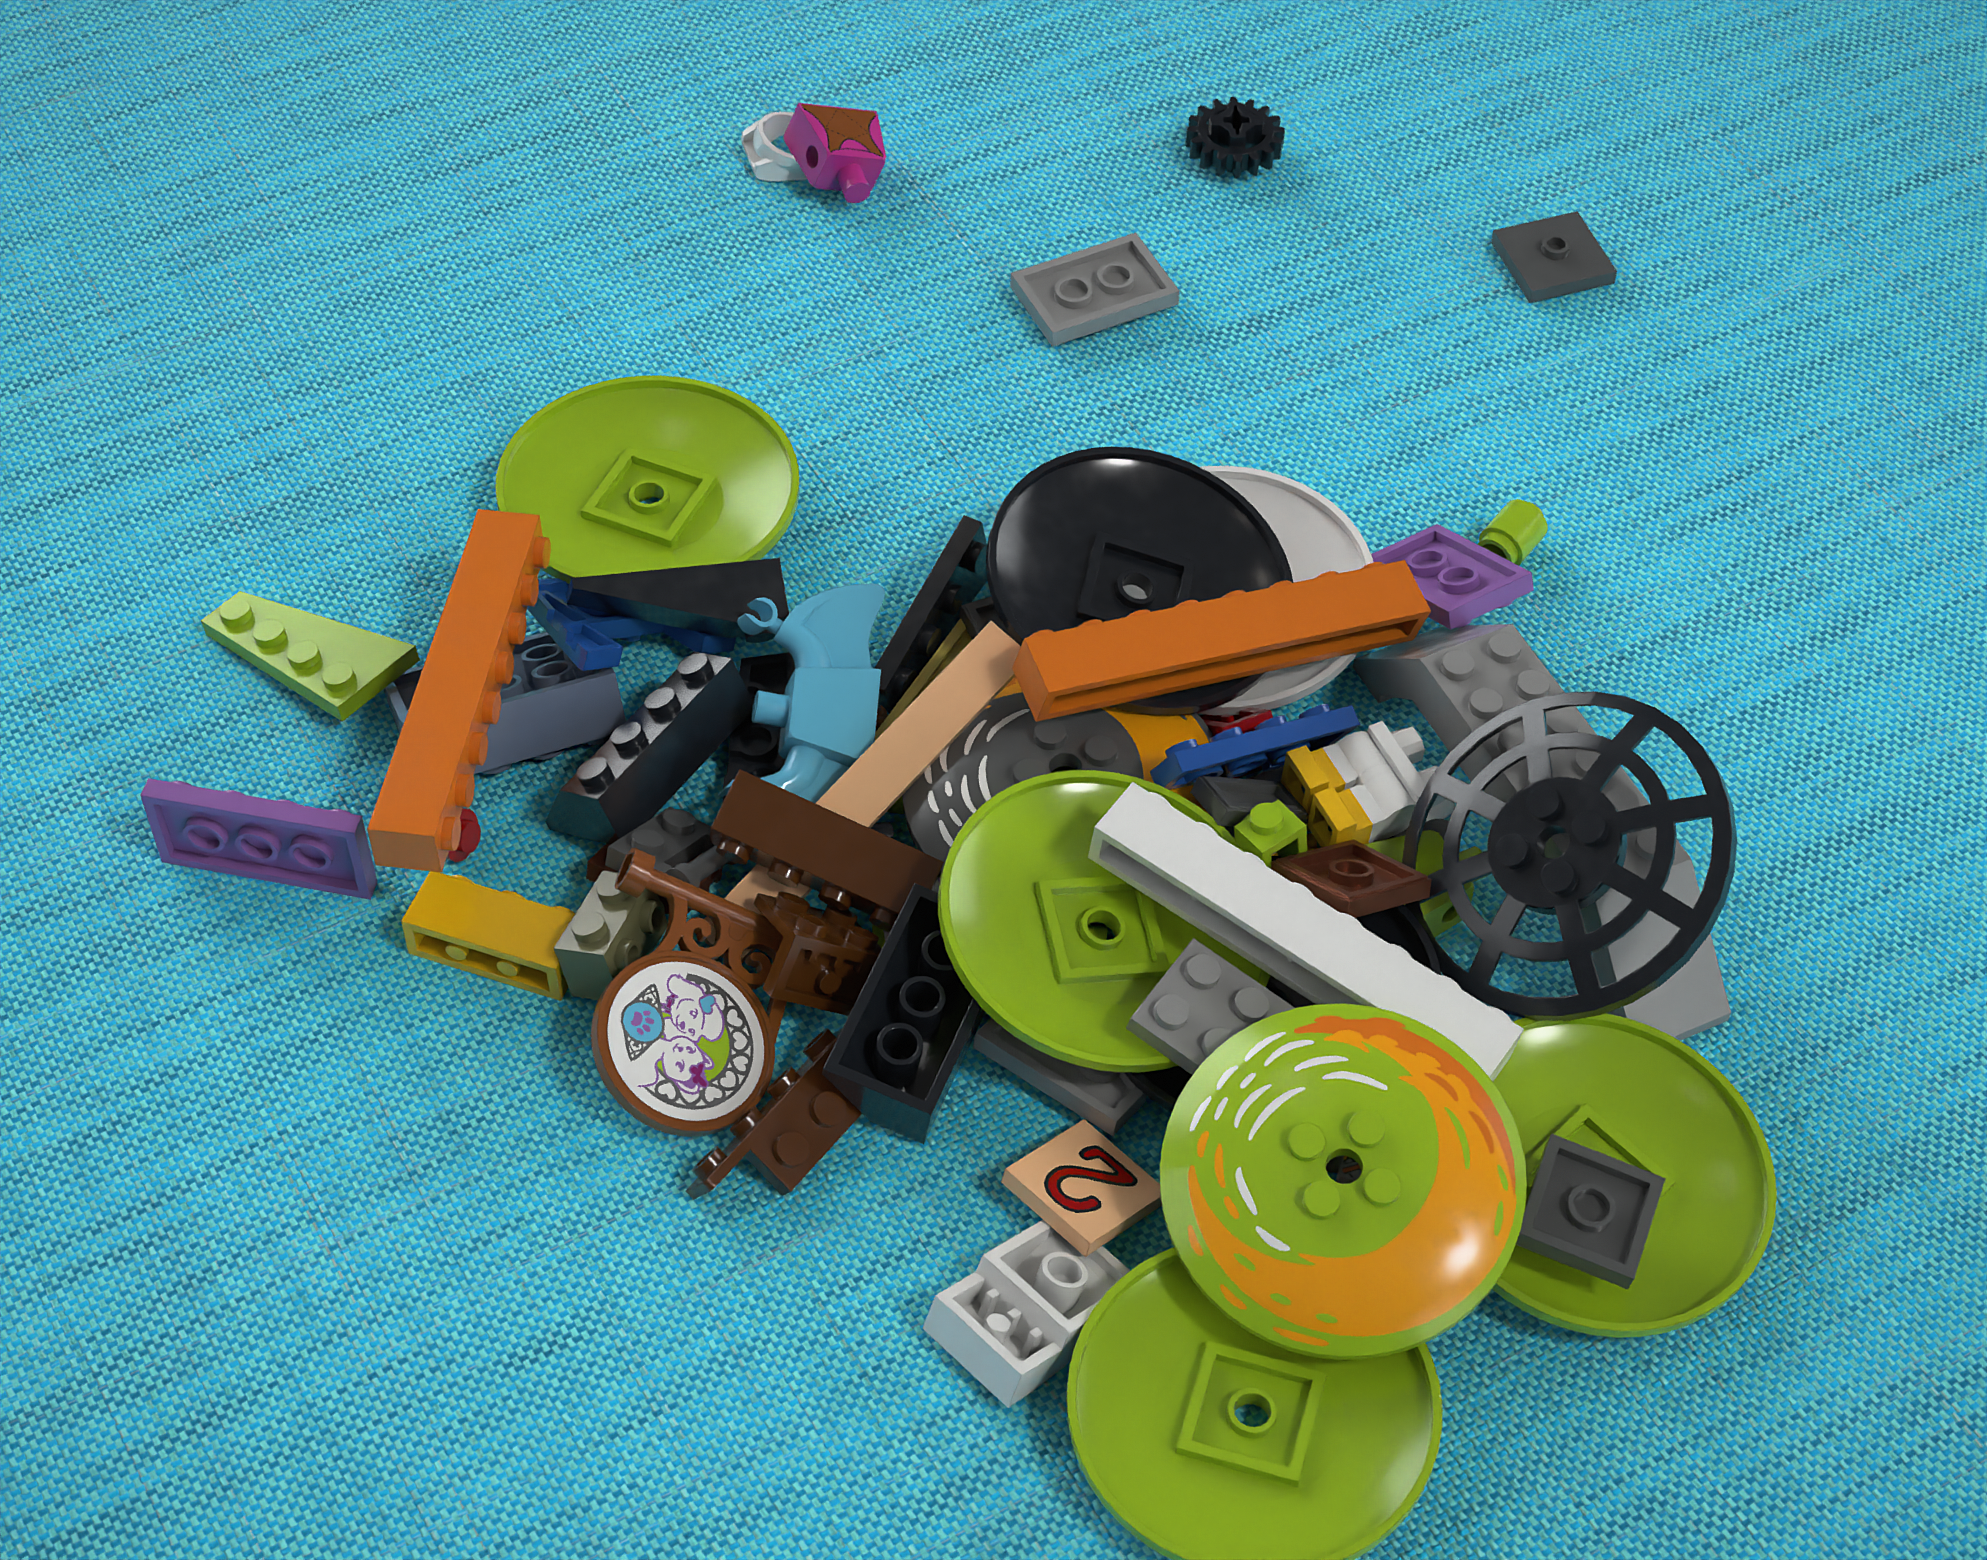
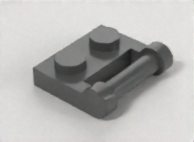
(674, 840)

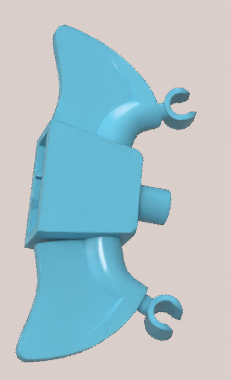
(833, 691)

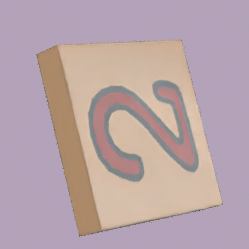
(1083, 1187)

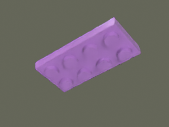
(260, 838)

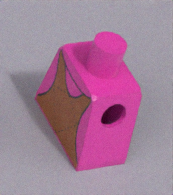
(837, 148)

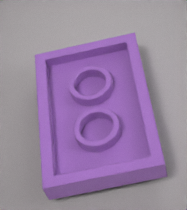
(1457, 575)

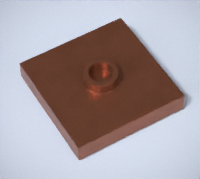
(1354, 878)

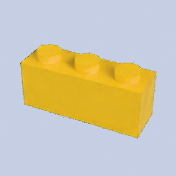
(487, 933)

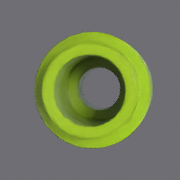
(1514, 531)

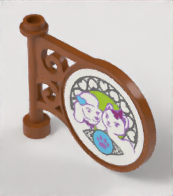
(677, 1029)

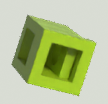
(1271, 830)

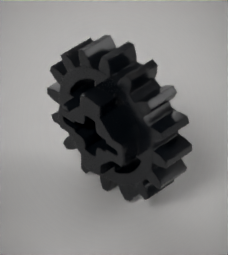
(1235, 137)

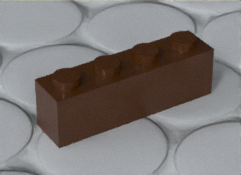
(819, 850)

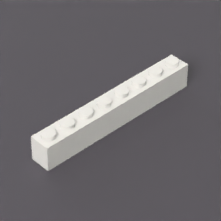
(1285, 926)

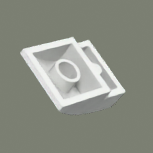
(1022, 1310)

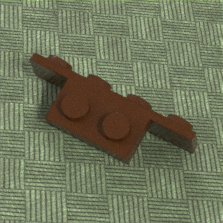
(789, 1131)

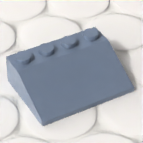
(542, 708)

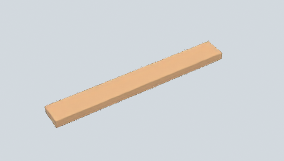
(904, 748)

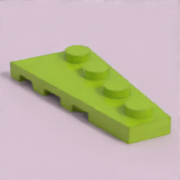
(311, 654)

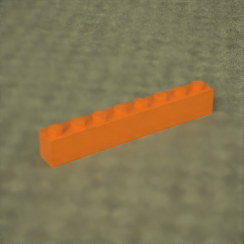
(1218, 639)
(459, 693)

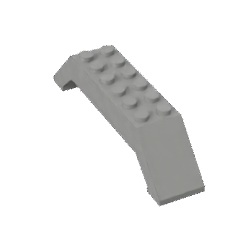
(1482, 670)

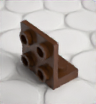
(821, 954)

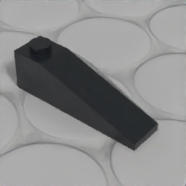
(688, 598)

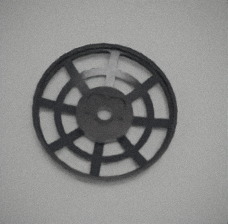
(1586, 868)

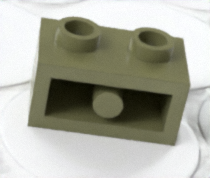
(608, 936)

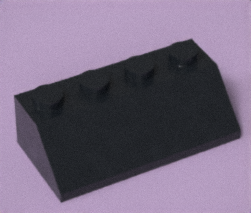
(653, 751)
(906, 1026)

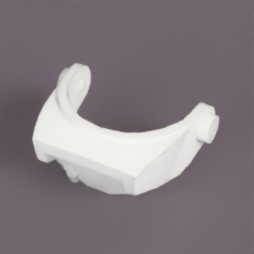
(766, 159)

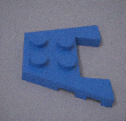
(588, 633)

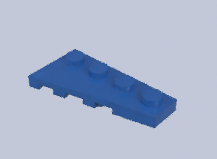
(1263, 747)

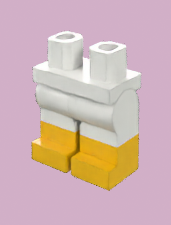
(1359, 784)

